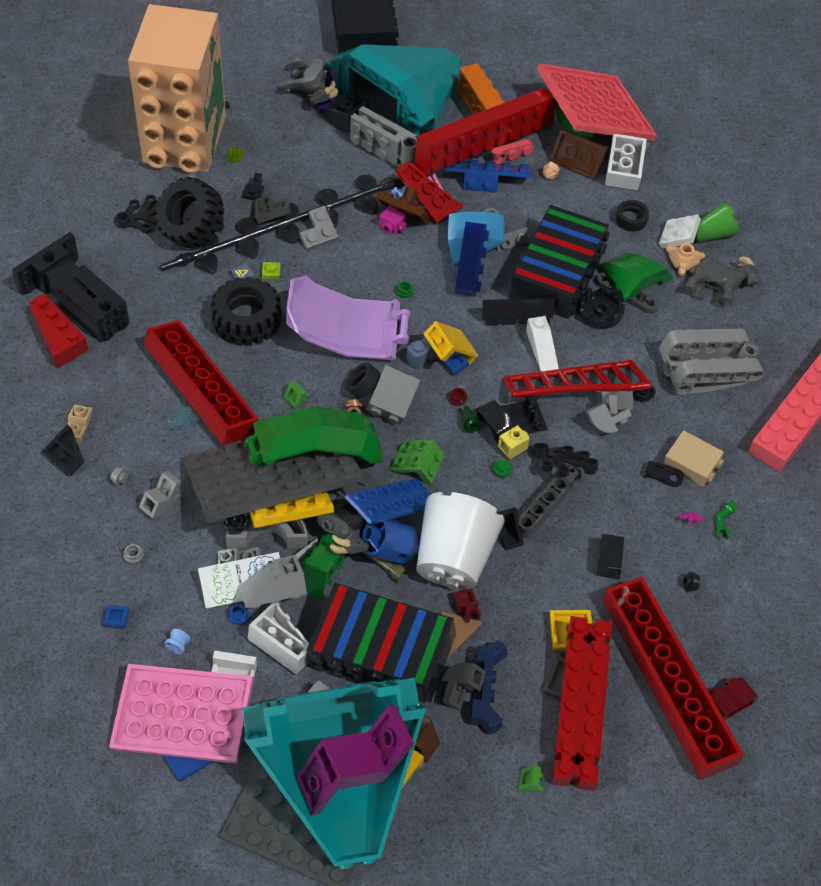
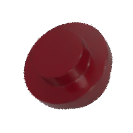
(458, 396)

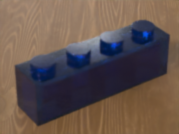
(471, 258)

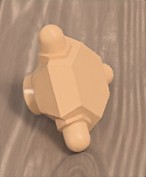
(684, 257)

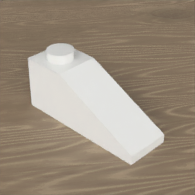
(542, 343)

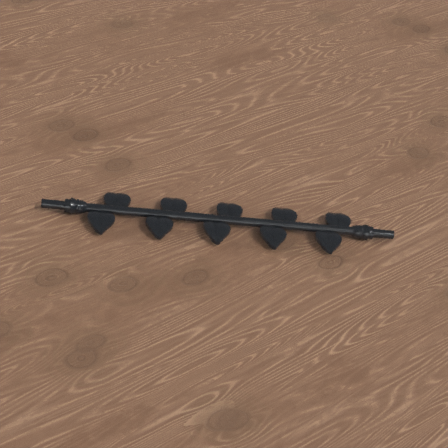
(286, 229)

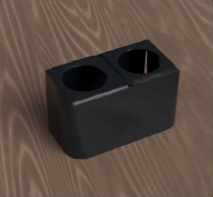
(496, 417)
(610, 556)

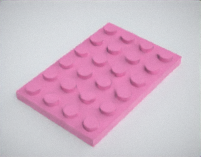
(181, 713)

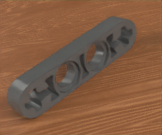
(637, 303)

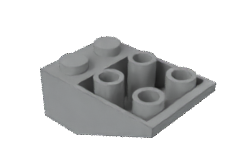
(275, 582)

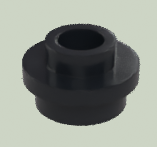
(691, 581)

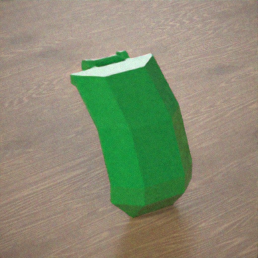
(314, 430)

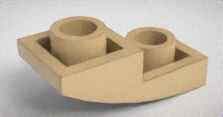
(78, 420)

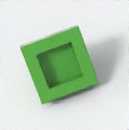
(295, 395)
(530, 779)

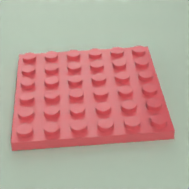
(595, 102)

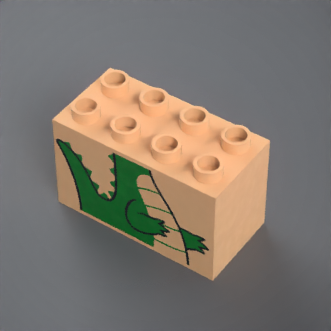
(178, 87)

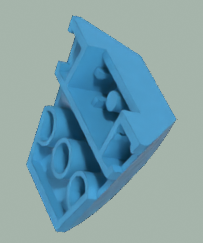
(456, 226)

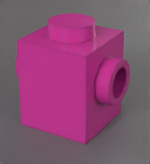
(392, 221)

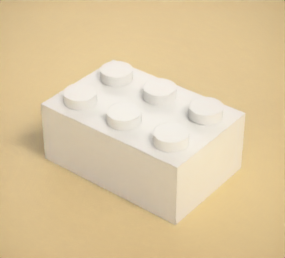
(625, 162)

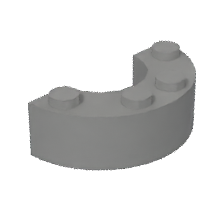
(292, 532)

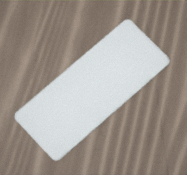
(305, 551)

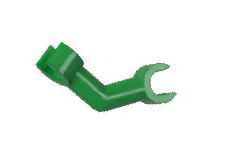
(728, 509)

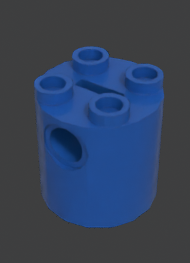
(391, 541)

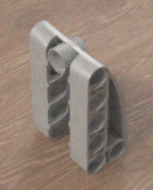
(709, 360)

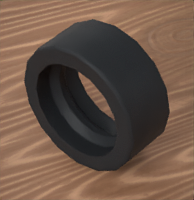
(628, 224)
(362, 380)

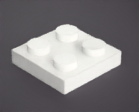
(679, 231)

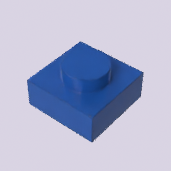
(456, 363)
(116, 616)

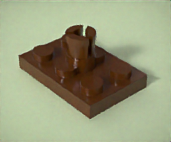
(578, 154)
(405, 204)

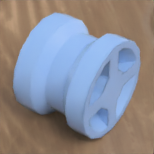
(177, 641)

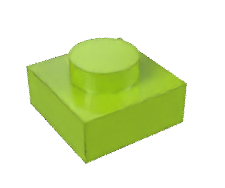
(271, 270)

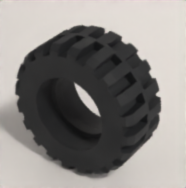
(173, 205)
(246, 328)

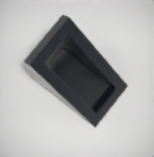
(510, 533)

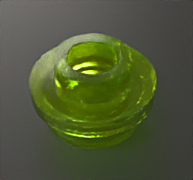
(233, 152)

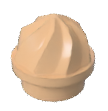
(550, 170)

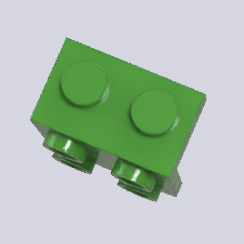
(419, 457)

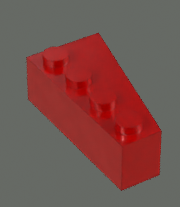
(59, 333)

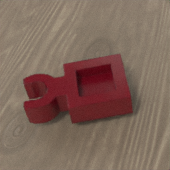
(466, 602)

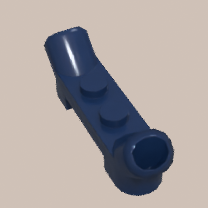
(481, 711)

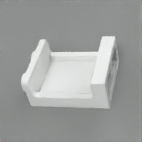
(234, 664)

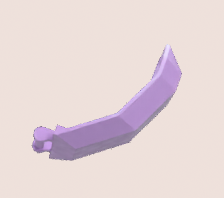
(345, 324)

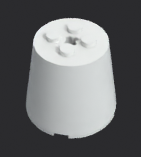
(456, 539)

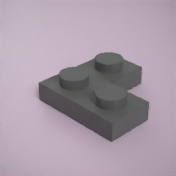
(267, 210)

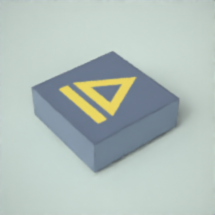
(242, 271)

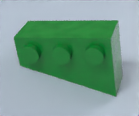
(321, 566)

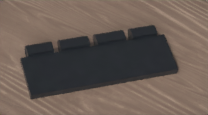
(511, 309)

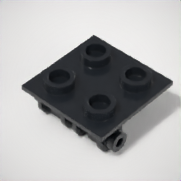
(526, 415)

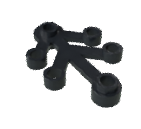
(143, 214)
(566, 455)

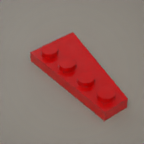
(430, 196)

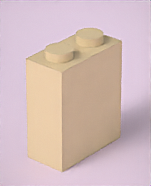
(694, 458)

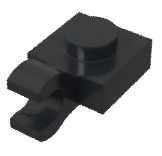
(254, 190)

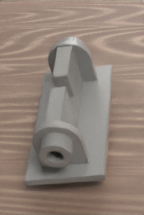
(514, 238)

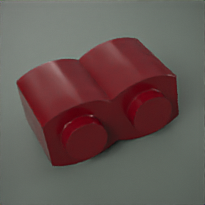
(733, 697)

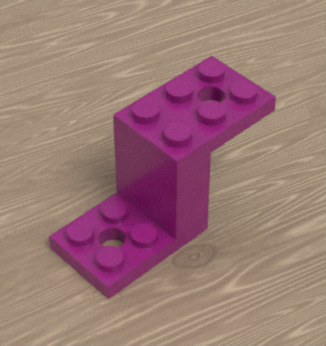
(354, 760)

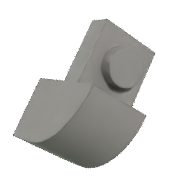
(617, 400)
(603, 421)
(161, 498)

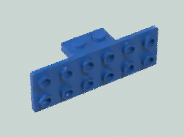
(485, 175)
(389, 500)

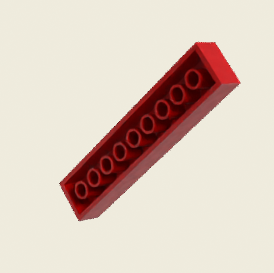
(484, 131)
(672, 678)

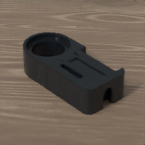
(663, 473)

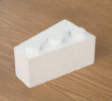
(279, 638)

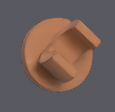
(353, 405)

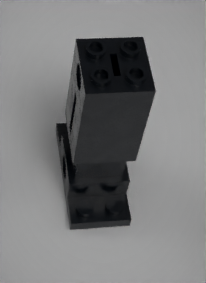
(75, 287)

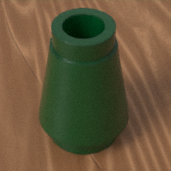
(470, 420)

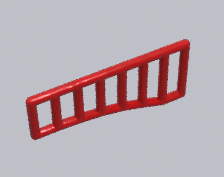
(580, 372)

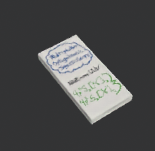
(222, 581)

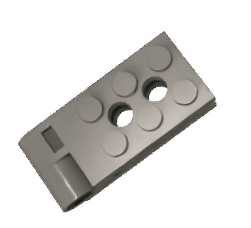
(382, 137)

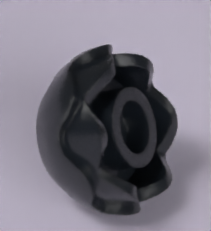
(645, 396)
(241, 526)

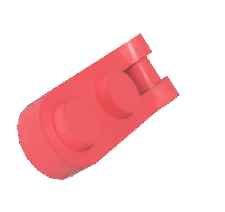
(512, 151)

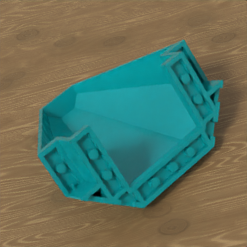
(413, 75)
(291, 728)

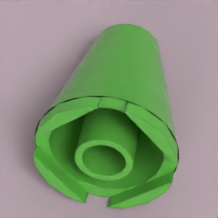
(717, 224)

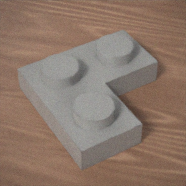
(322, 231)

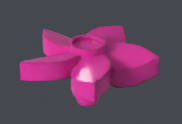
(691, 516)

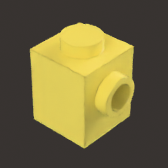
(513, 442)

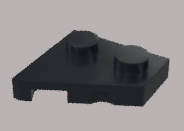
(65, 451)

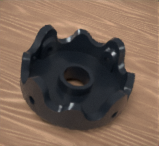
(605, 299)

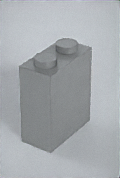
(393, 395)

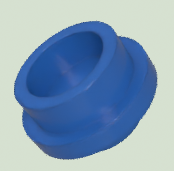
(238, 614)

